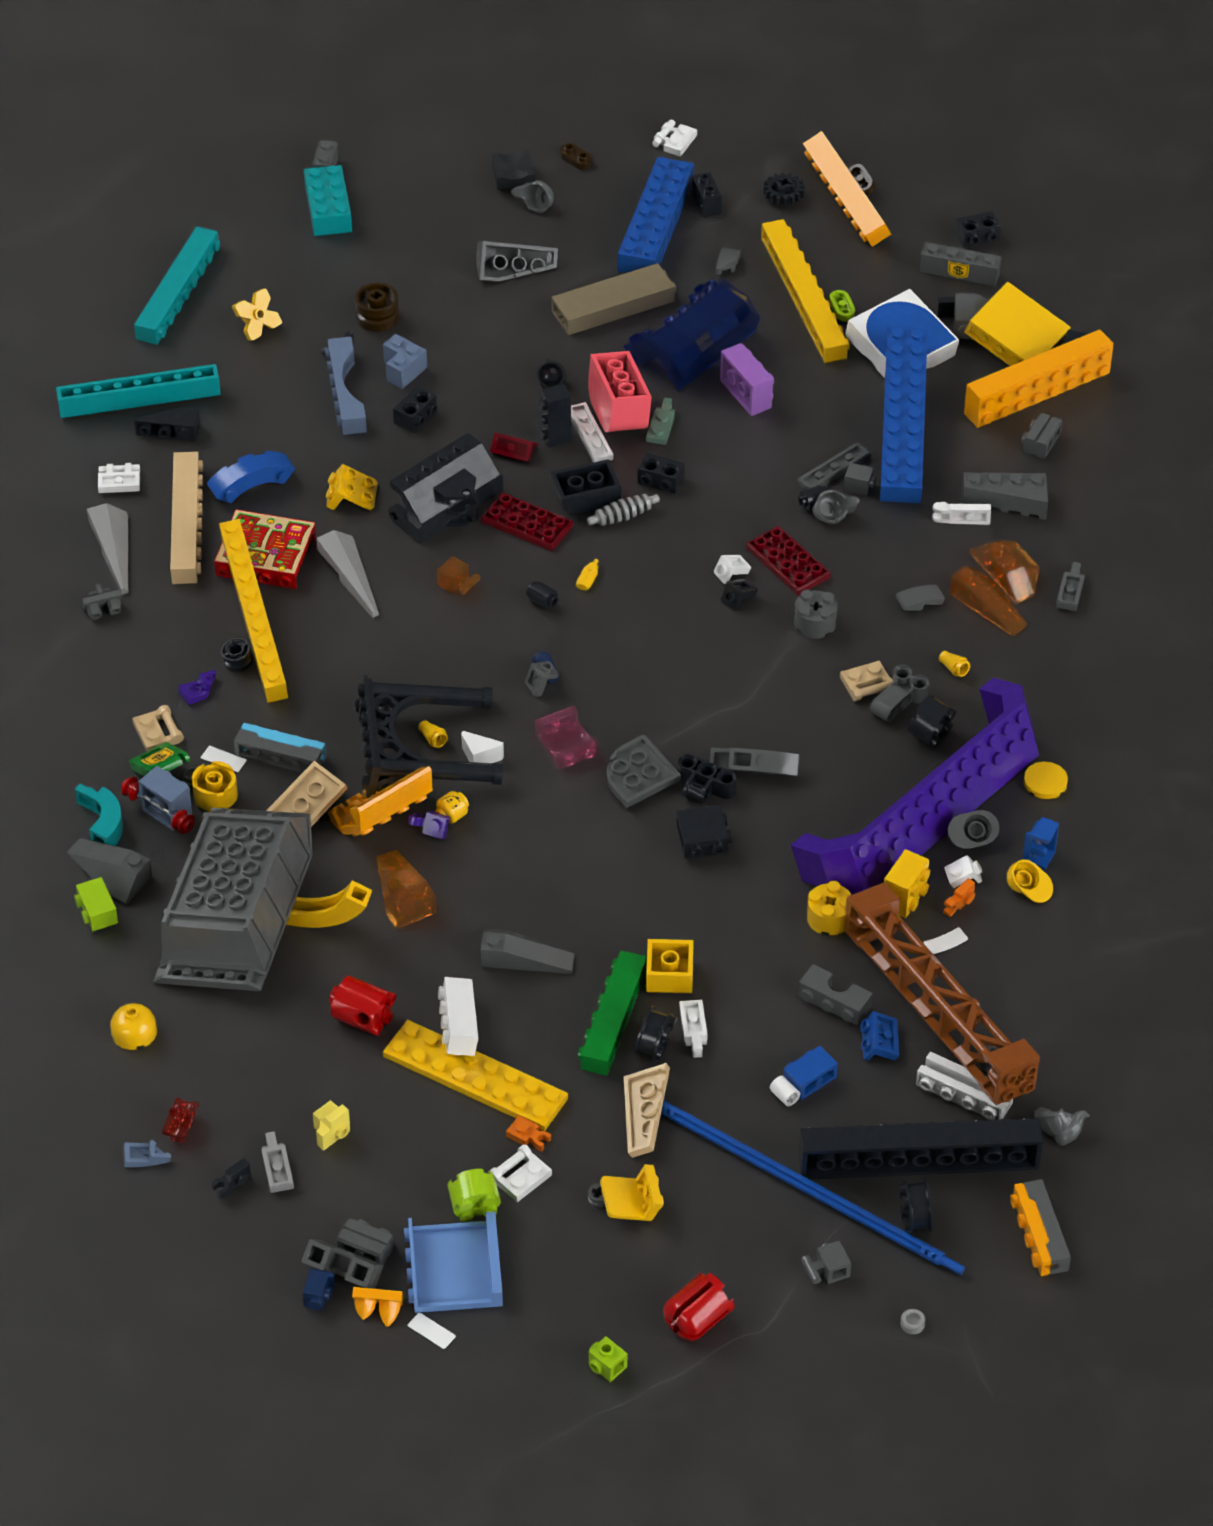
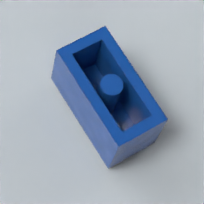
(811, 1071)

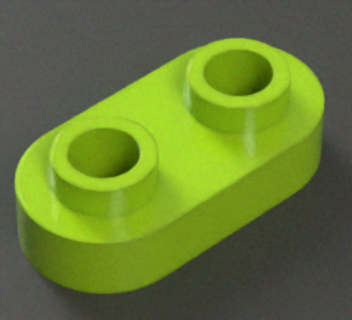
(842, 305)

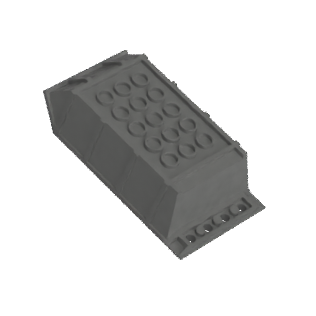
(234, 898)

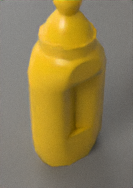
(587, 576)

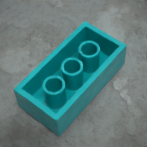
(327, 200)

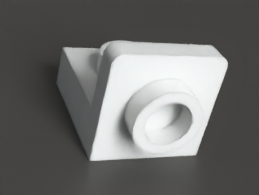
(731, 565)

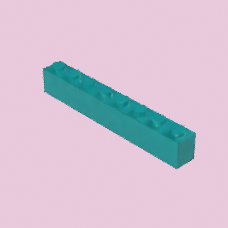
(176, 285)
(138, 391)

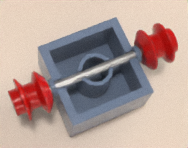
(162, 798)

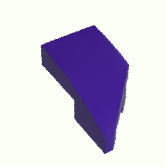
(197, 690)

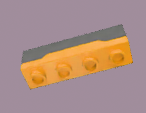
(1040, 1228)

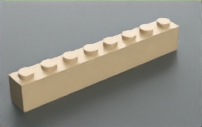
(185, 518)

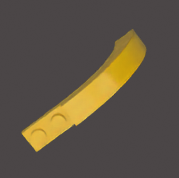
(330, 909)

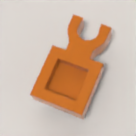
(962, 895)
(525, 1132)

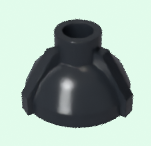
(548, 378)

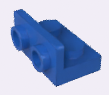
(880, 1036)

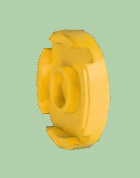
(1045, 780)

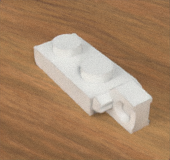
(693, 1025)

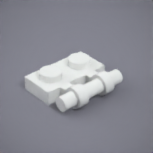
(679, 140)
(119, 478)

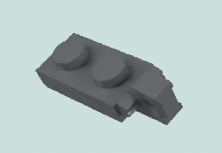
(1071, 588)

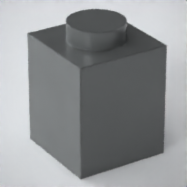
(859, 479)

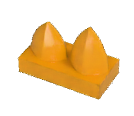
(388, 1300)

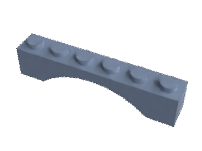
(350, 410)

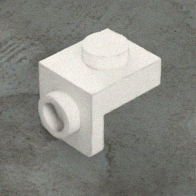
(963, 869)

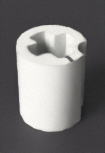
(785, 1090)

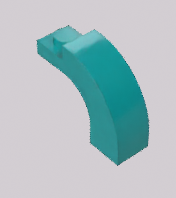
(104, 803)

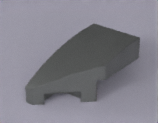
(727, 260)

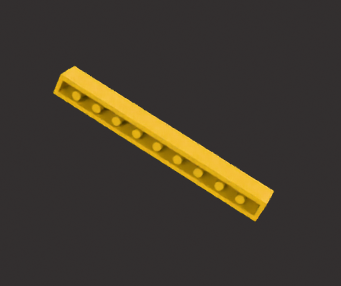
(804, 291)
(253, 611)

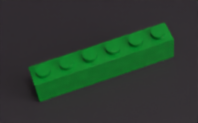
(613, 1012)

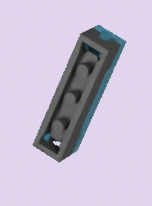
(278, 748)

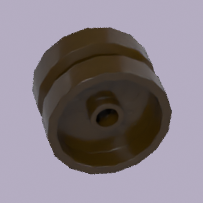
(377, 307)

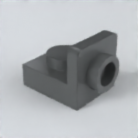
(538, 676)

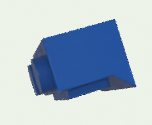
(1041, 842)

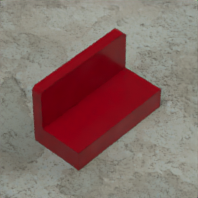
(512, 446)

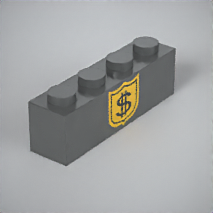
(960, 264)

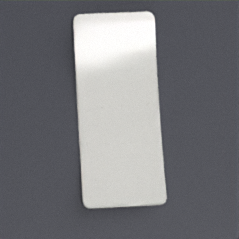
(946, 941)

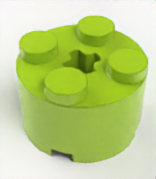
(473, 1194)

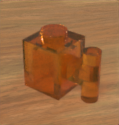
(455, 576)

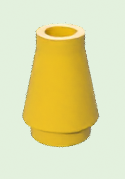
(954, 663)
(433, 734)

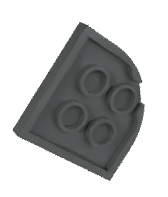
(639, 771)

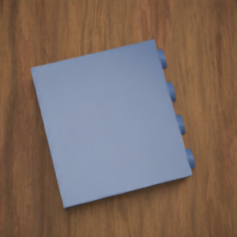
(454, 1265)

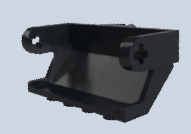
(445, 488)

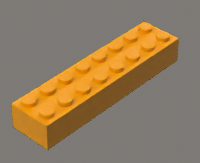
(1038, 378)

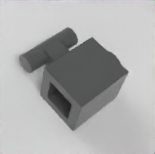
(830, 1261)

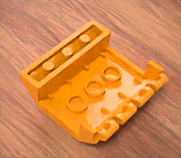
(364, 812)

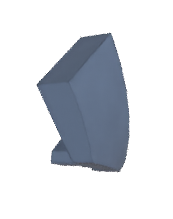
(143, 1154)

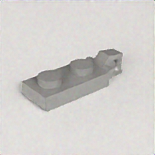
(276, 1164)

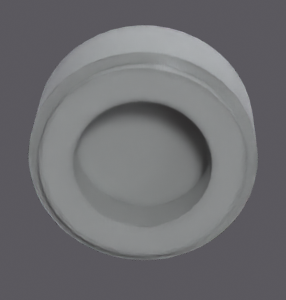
(912, 1321)

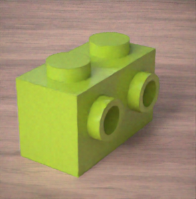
(96, 904)

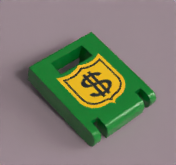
(164, 756)

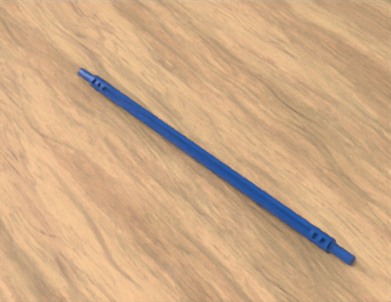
(811, 1188)

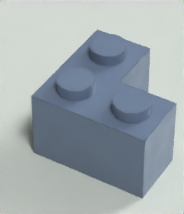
(403, 360)

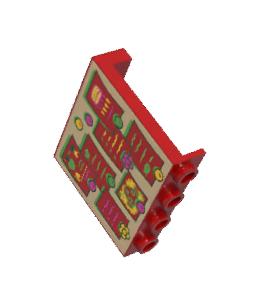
(274, 546)

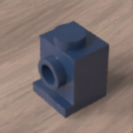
(318, 1289)

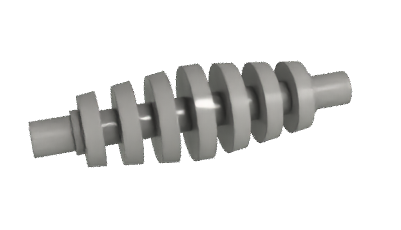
(623, 509)

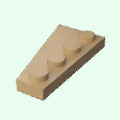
(643, 1107)

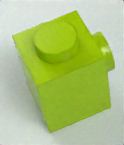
(607, 1359)

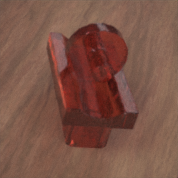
(180, 1119)

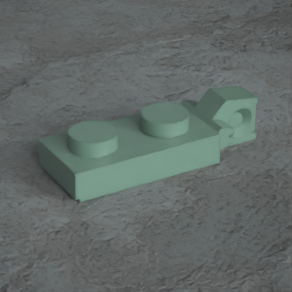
(661, 423)

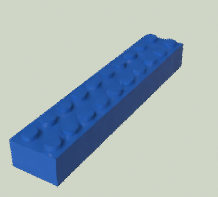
(903, 415)

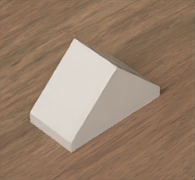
(481, 748)

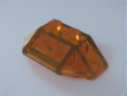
(1008, 567)

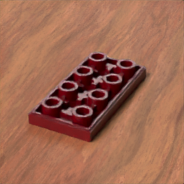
(527, 521)
(788, 560)

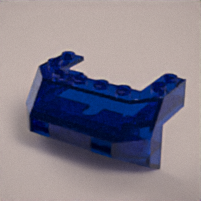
(714, 309)

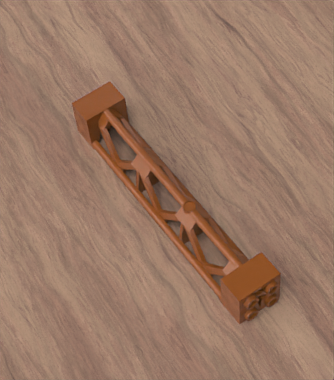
(1014, 1065)

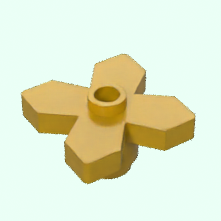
(256, 314)

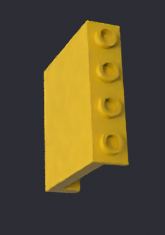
(1015, 326)

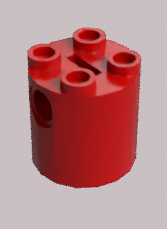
(362, 1005)

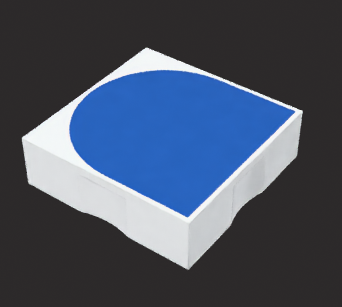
(869, 329)

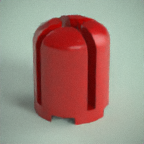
(697, 1307)

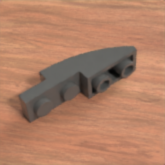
(756, 761)

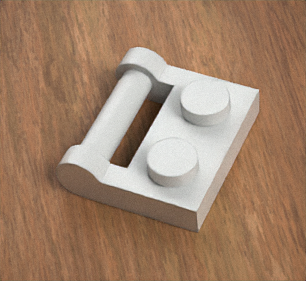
(525, 1178)

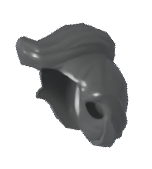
(536, 195)
(834, 506)
(1061, 1124)

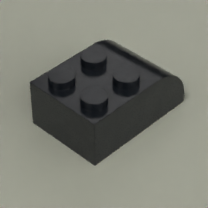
(586, 486)

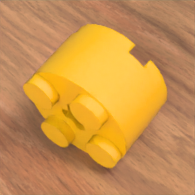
(214, 786)
(827, 908)

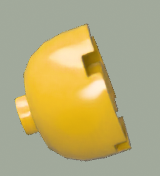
(133, 1026)

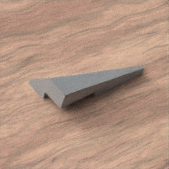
(111, 531)
(343, 556)

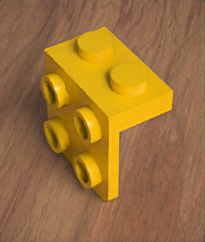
(352, 486)
(633, 1197)

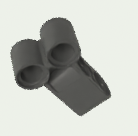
(900, 693)

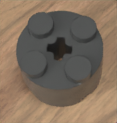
(815, 613)

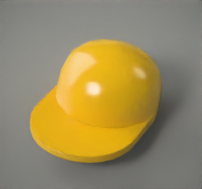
(1030, 880)

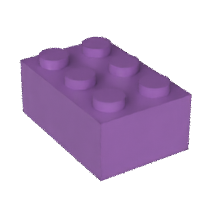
(746, 379)

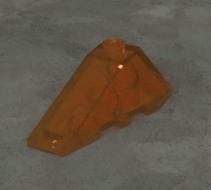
(986, 599)
(404, 890)

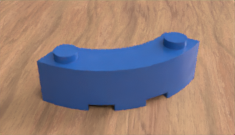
(250, 472)

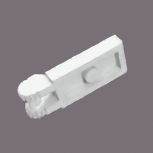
(962, 513)

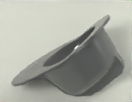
(973, 829)

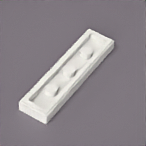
(590, 433)

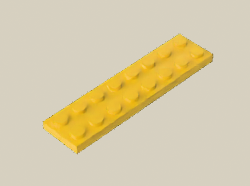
(476, 1076)

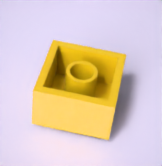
(909, 880)
(669, 966)

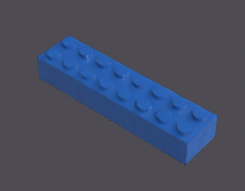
(656, 215)

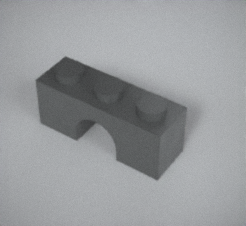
(849, 1005)
(342, 1262)

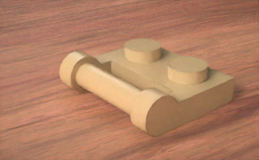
(865, 680)
(151, 732)

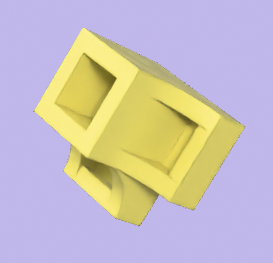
(331, 1124)

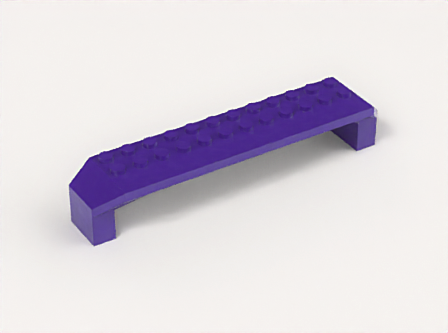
(925, 811)

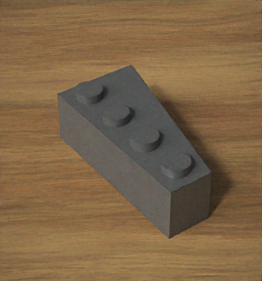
(1007, 491)

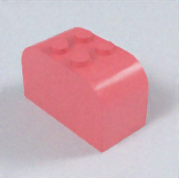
(618, 392)

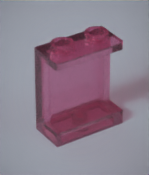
(565, 738)

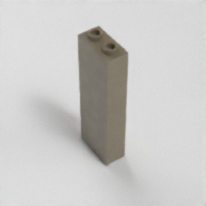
(613, 299)

